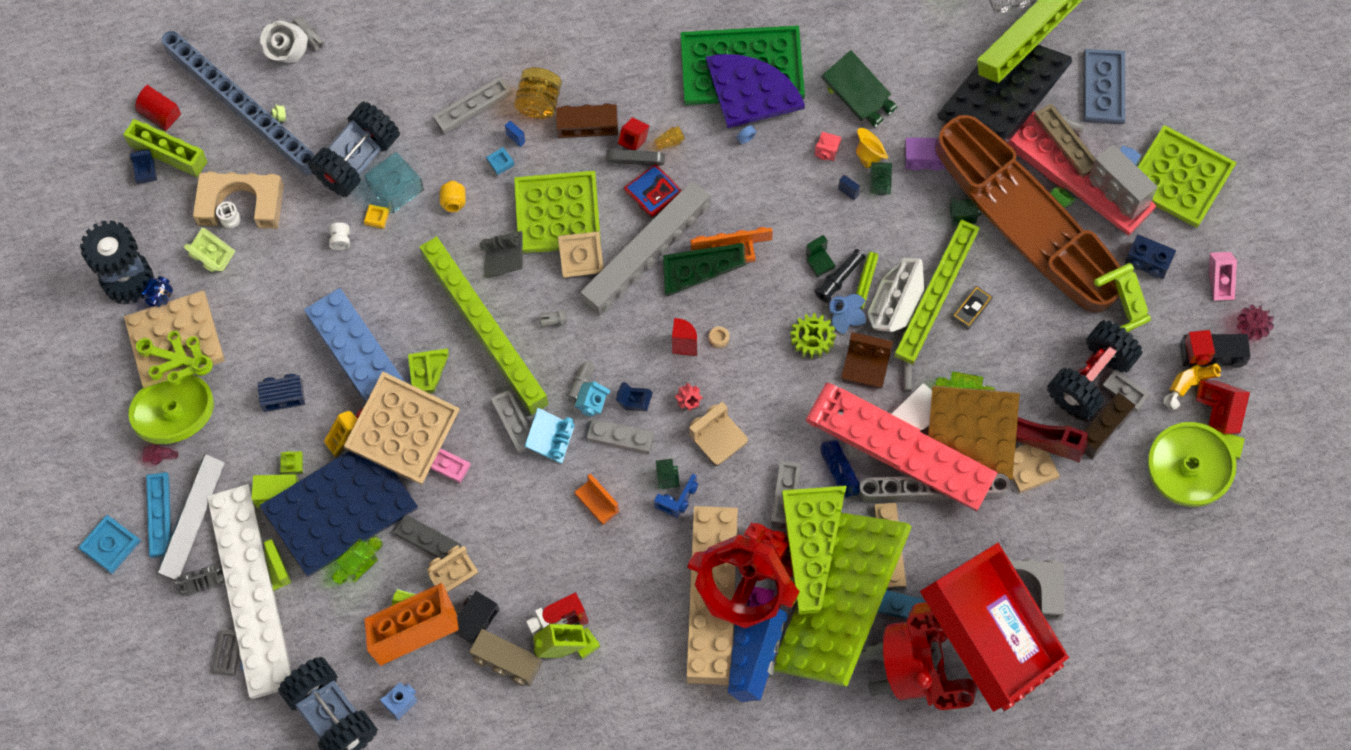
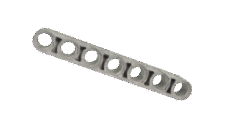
(923, 493)

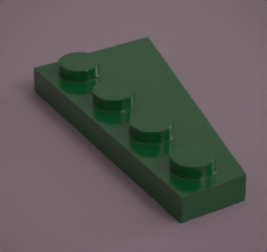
(697, 266)

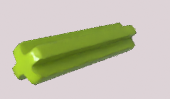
(867, 275)

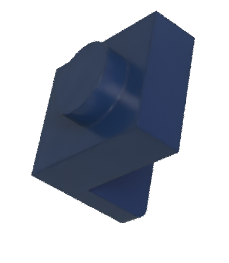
(143, 166)
(633, 398)

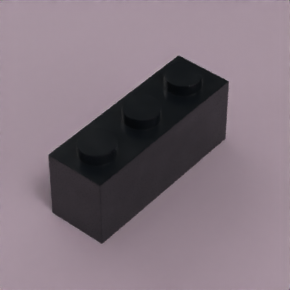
(1229, 350)

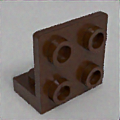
(867, 360)

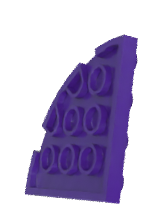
(751, 89)

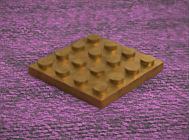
(977, 424)

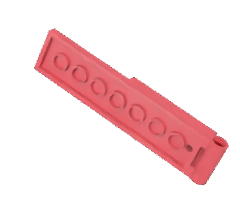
(1041, 152)
(900, 446)

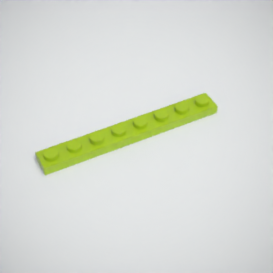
(936, 292)

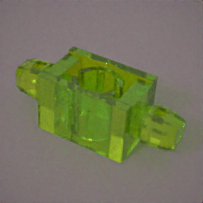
(963, 380)
(357, 560)

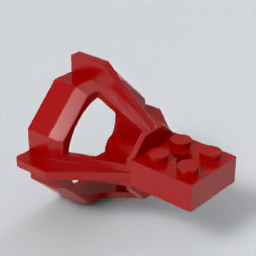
(758, 557)

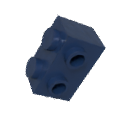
(1150, 256)

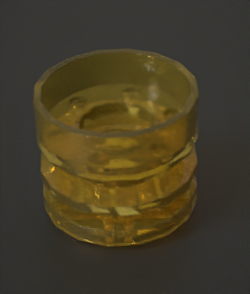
(538, 93)

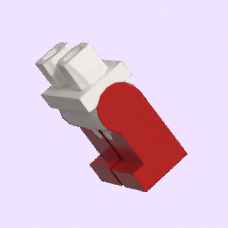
(564, 611)

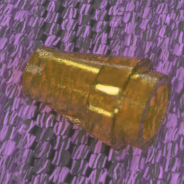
(670, 138)

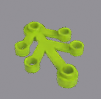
(176, 359)

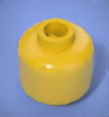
(452, 196)

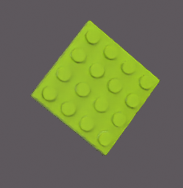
(1185, 174)
(555, 207)

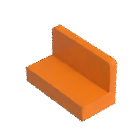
(597, 500)

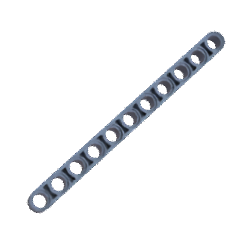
(232, 96)

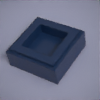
(849, 187)

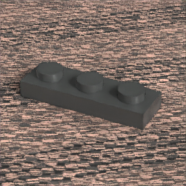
(425, 537)

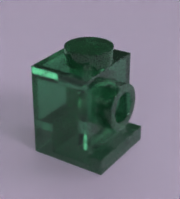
(880, 178)
(963, 210)
(667, 474)

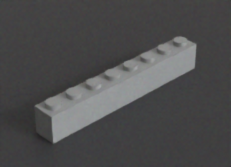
(646, 248)

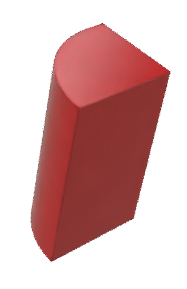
(157, 108)
(684, 338)

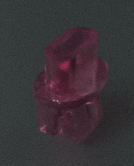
(156, 453)

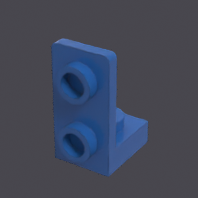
(668, 503)

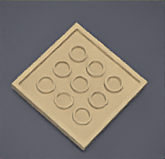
(186, 315)
(402, 428)

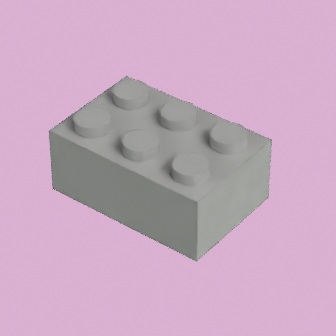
(1122, 182)

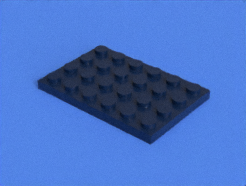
(336, 508)

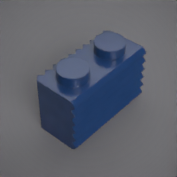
(281, 392)

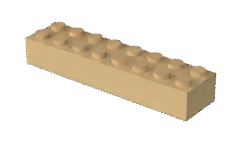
(711, 637)

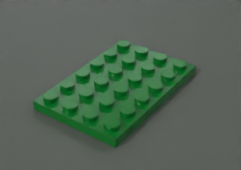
(772, 45)

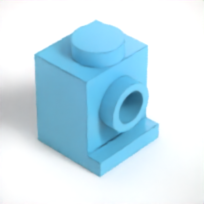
(591, 398)

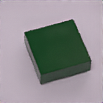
(816, 246)
(821, 263)

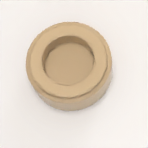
(719, 337)

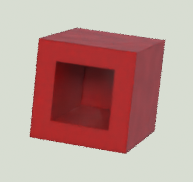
(633, 134)
(1200, 347)

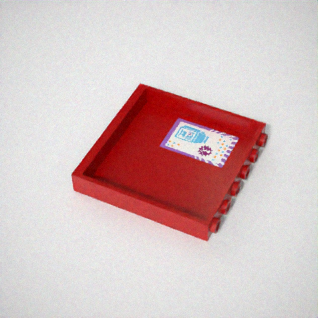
(995, 627)

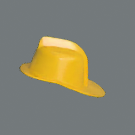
(869, 148)

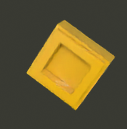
(376, 216)

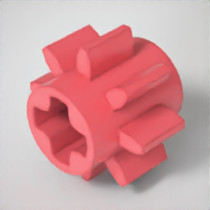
(688, 397)

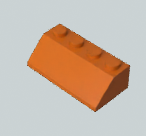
(410, 624)

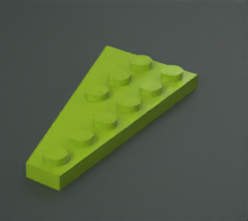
(811, 531)

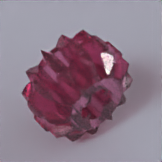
(1251, 315)

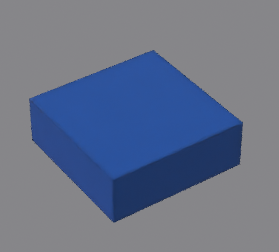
(515, 133)

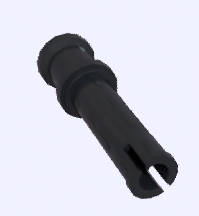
(834, 282)

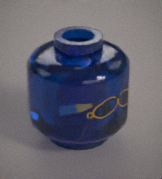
(157, 292)

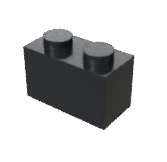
(475, 615)

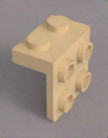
(717, 434)
(452, 569)

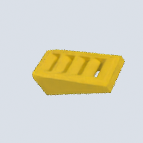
(340, 432)

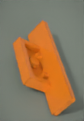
(742, 236)

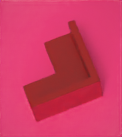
(1227, 405)

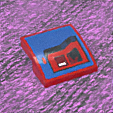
(652, 190)

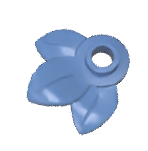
(849, 314)

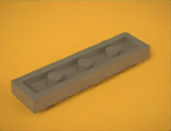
(1065, 139)

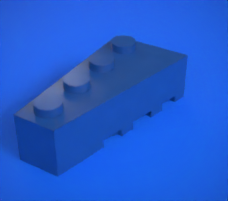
(751, 657)

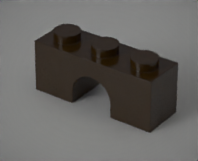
(1105, 424)

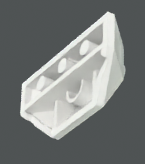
(897, 296)

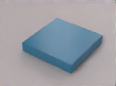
(109, 544)

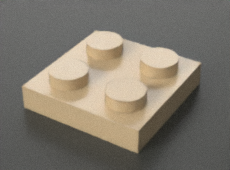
(580, 254)
(1032, 468)

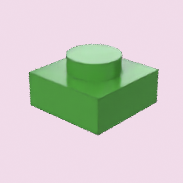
(1063, 196)

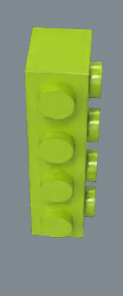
(165, 147)

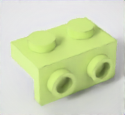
(210, 250)

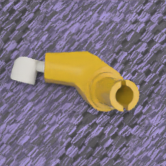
(1189, 378)

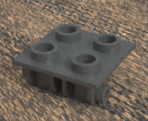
(503, 253)
(189, 586)

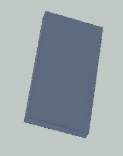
(1104, 86)

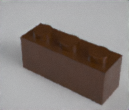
(587, 121)

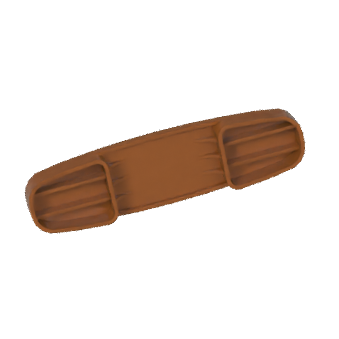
(1027, 212)

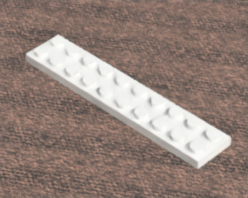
(249, 590)

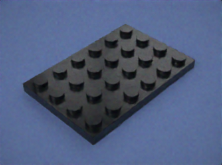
(1012, 100)

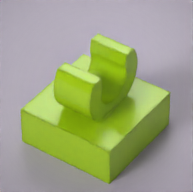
(291, 462)
(592, 644)

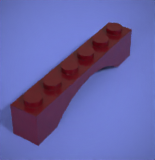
(1058, 440)

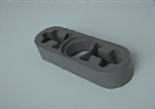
(635, 157)

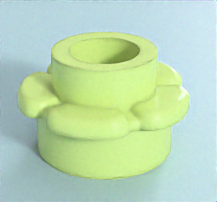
(278, 113)

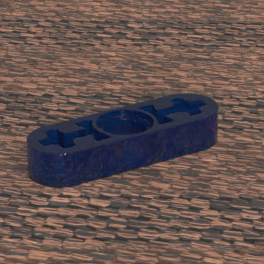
(833, 456)

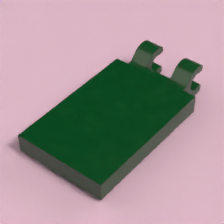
(859, 89)

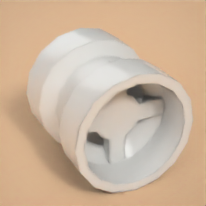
(228, 220)
(339, 236)

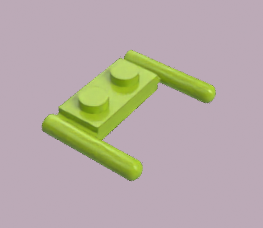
(1130, 295)

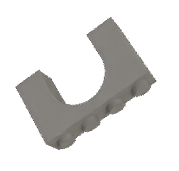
(1049, 582)

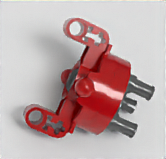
(916, 663)

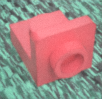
(827, 146)

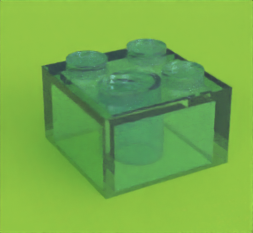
(394, 182)

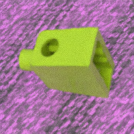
(552, 642)

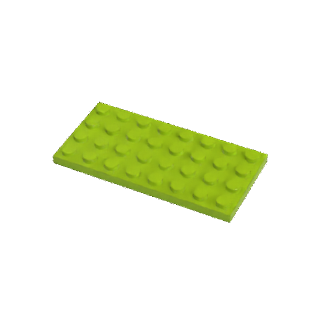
(861, 566)

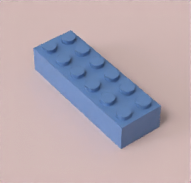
(350, 342)

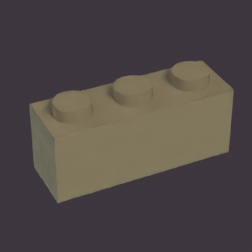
(505, 658)

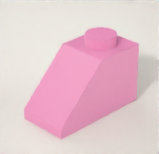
(1222, 275)

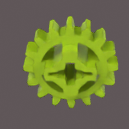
(813, 326)

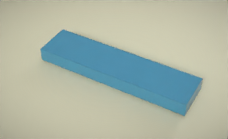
(158, 513)

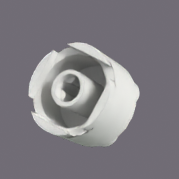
(294, 42)

